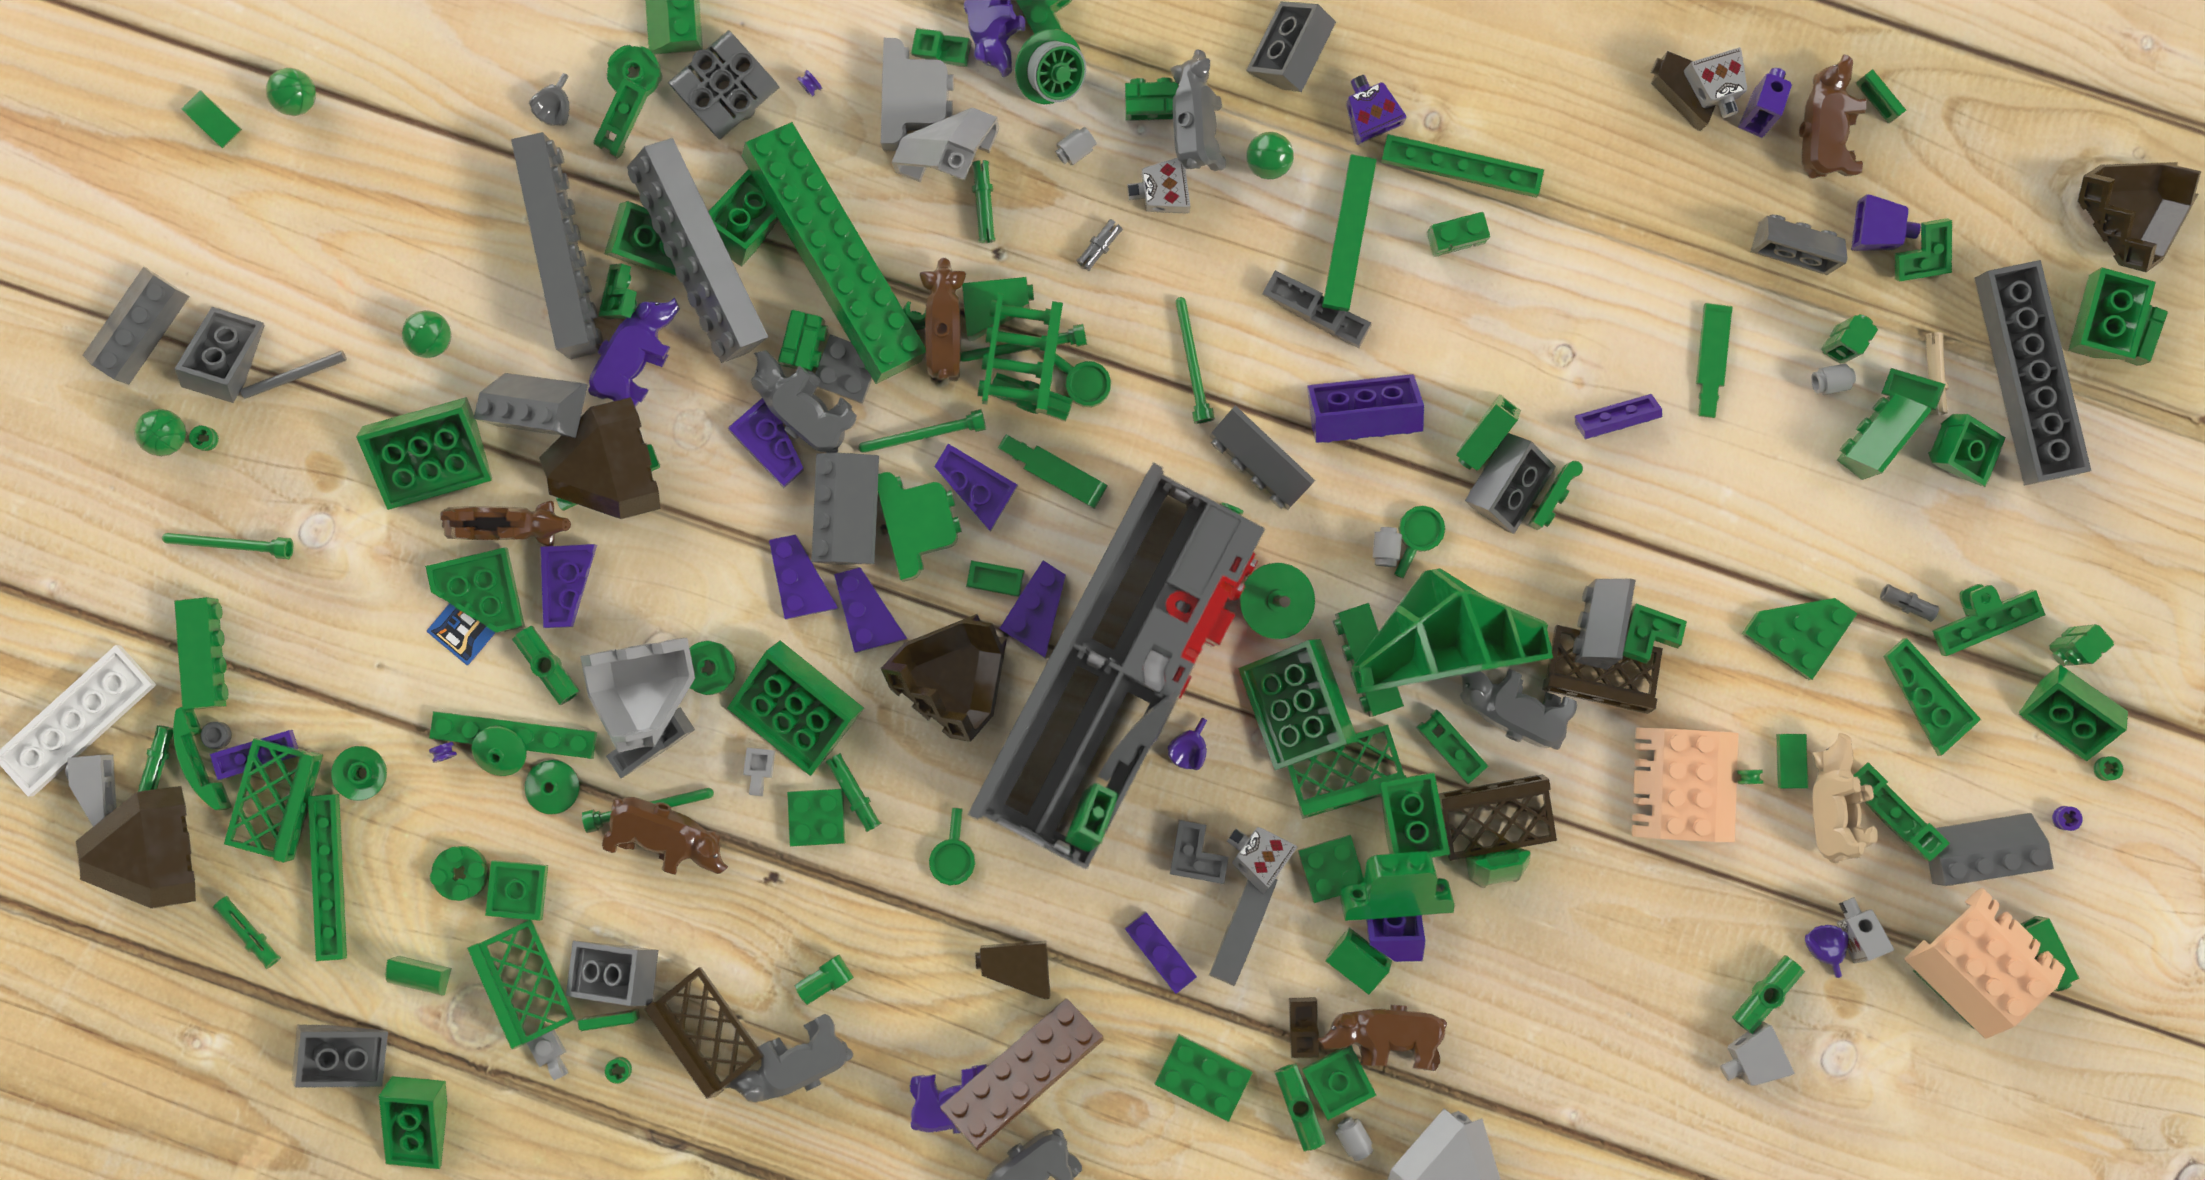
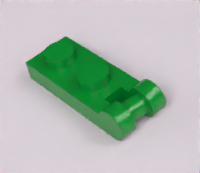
(621, 117)
(1556, 494)
(1453, 747)

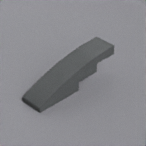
(1308, 305)
(1143, 732)
(1241, 933)

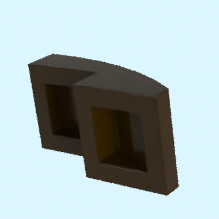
(1303, 1027)

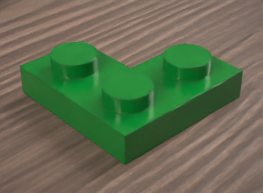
(1932, 258)
(618, 300)
(1648, 626)

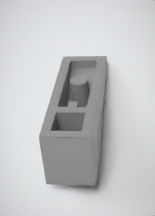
(93, 784)

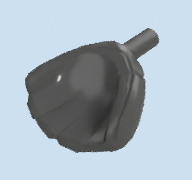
(551, 103)

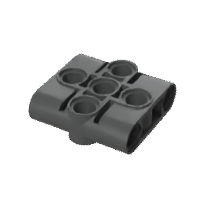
(733, 55)

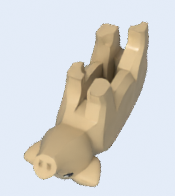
(1837, 804)

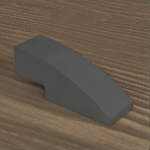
(630, 760)

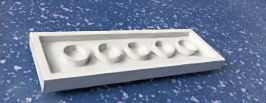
(74, 720)

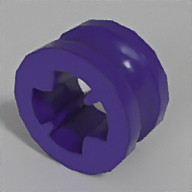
(809, 83)
(442, 752)
(2074, 814)

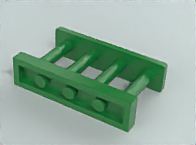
(1046, 343)

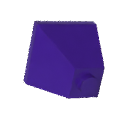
(1398, 937)

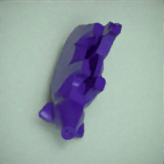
(990, 27)
(629, 350)
(926, 1112)

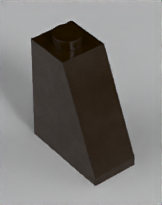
(1675, 87)
(1017, 965)

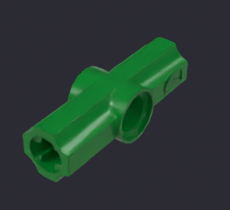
(1058, 405)
(535, 651)
(1780, 980)
(1306, 1122)

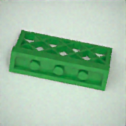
(1353, 794)
(293, 813)
(498, 994)

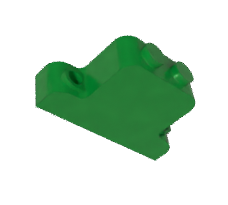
(917, 521)
(1397, 888)

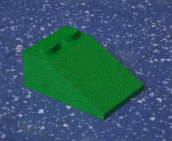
(743, 218)
(637, 241)
(1414, 815)
(413, 1121)

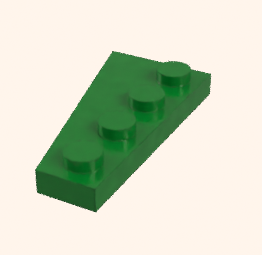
(1934, 702)

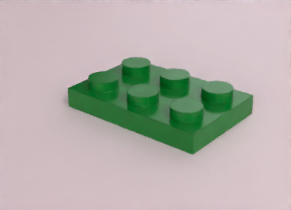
(1203, 1077)

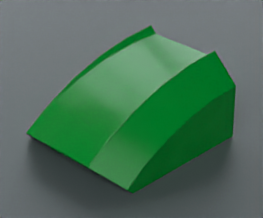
(1967, 448)
(1498, 866)

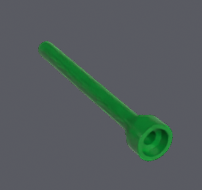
(1074, 336)
(1202, 411)
(973, 421)
(280, 548)
(594, 820)

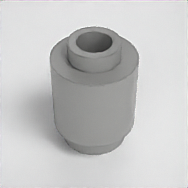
(1075, 146)
(1833, 379)
(1387, 547)
(1354, 1138)

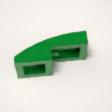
(937, 46)
(211, 119)

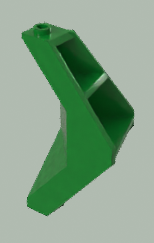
(1447, 632)

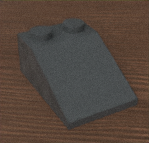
(220, 355)
(612, 973)
(338, 1056)

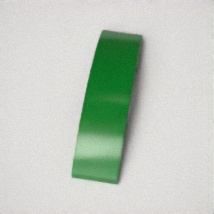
(184, 728)
(1900, 817)

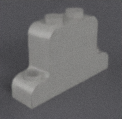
(912, 93)

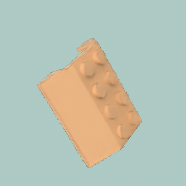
(1688, 785)
(1987, 967)

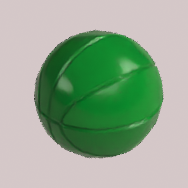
(291, 91)
(1270, 155)
(426, 334)
(160, 432)

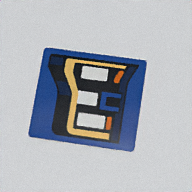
(460, 633)

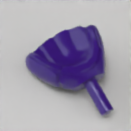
(1189, 748)
(1828, 945)

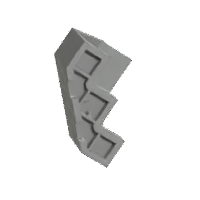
(946, 145)
(638, 689)
(1449, 1151)

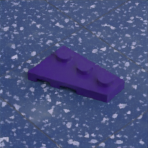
(768, 442)
(976, 484)
(798, 581)
(563, 582)
(1036, 608)
(865, 612)

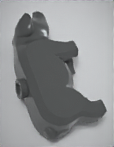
(1195, 115)
(798, 408)
(1516, 712)
(799, 1067)
(1039, 1159)

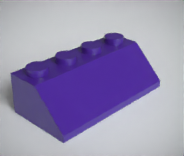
(1365, 408)

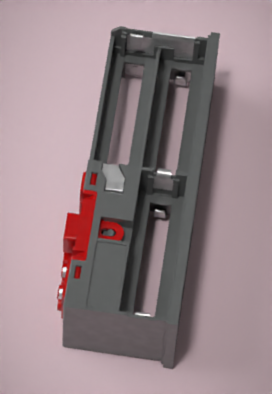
(1150, 660)

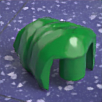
(916, 318)

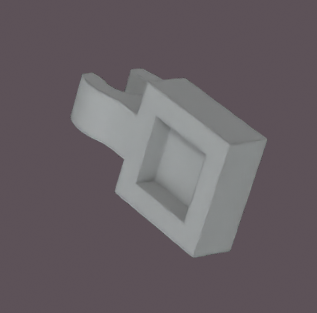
(758, 764)
(547, 1051)

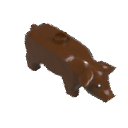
(1828, 123)
(943, 320)
(503, 523)
(662, 832)
(1386, 1031)

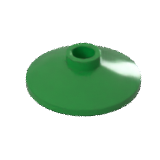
(504, 744)
(346, 773)
(565, 787)

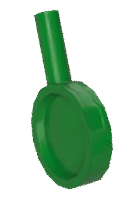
(1085, 382)
(1421, 531)
(952, 859)

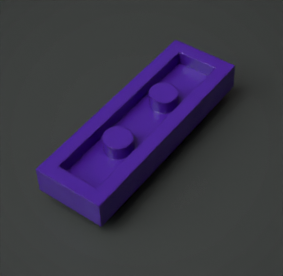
(1618, 416)
(234, 759)
(1160, 952)

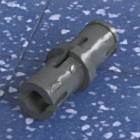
(1099, 245)
(1909, 602)

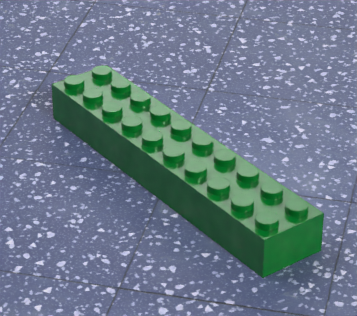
(833, 252)

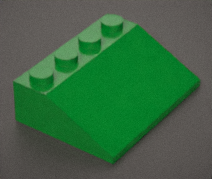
(425, 453)
(1297, 704)
(794, 707)

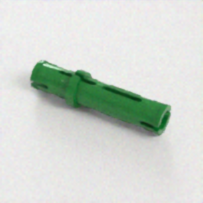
(982, 190)
(156, 758)
(853, 792)
(268, 956)

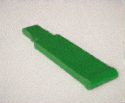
(1713, 356)
(1055, 471)

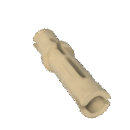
(1936, 367)

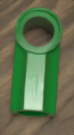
(828, 977)

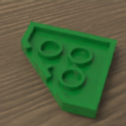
(480, 587)
(1801, 633)

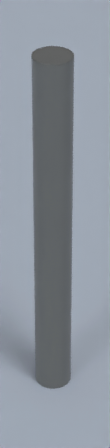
(293, 374)

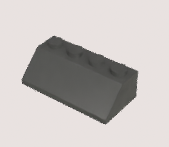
(135, 326)
(532, 404)
(1261, 458)
(845, 508)
(1991, 850)

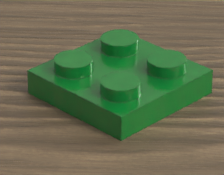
(816, 817)
(1330, 867)
(516, 890)
(1339, 1082)

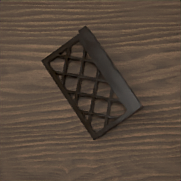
(1601, 692)
(1498, 793)
(684, 1046)

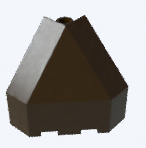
(2139, 208)
(604, 464)
(951, 675)
(142, 850)

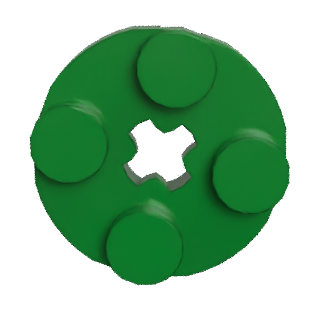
(635, 57)
(722, 675)
(443, 873)

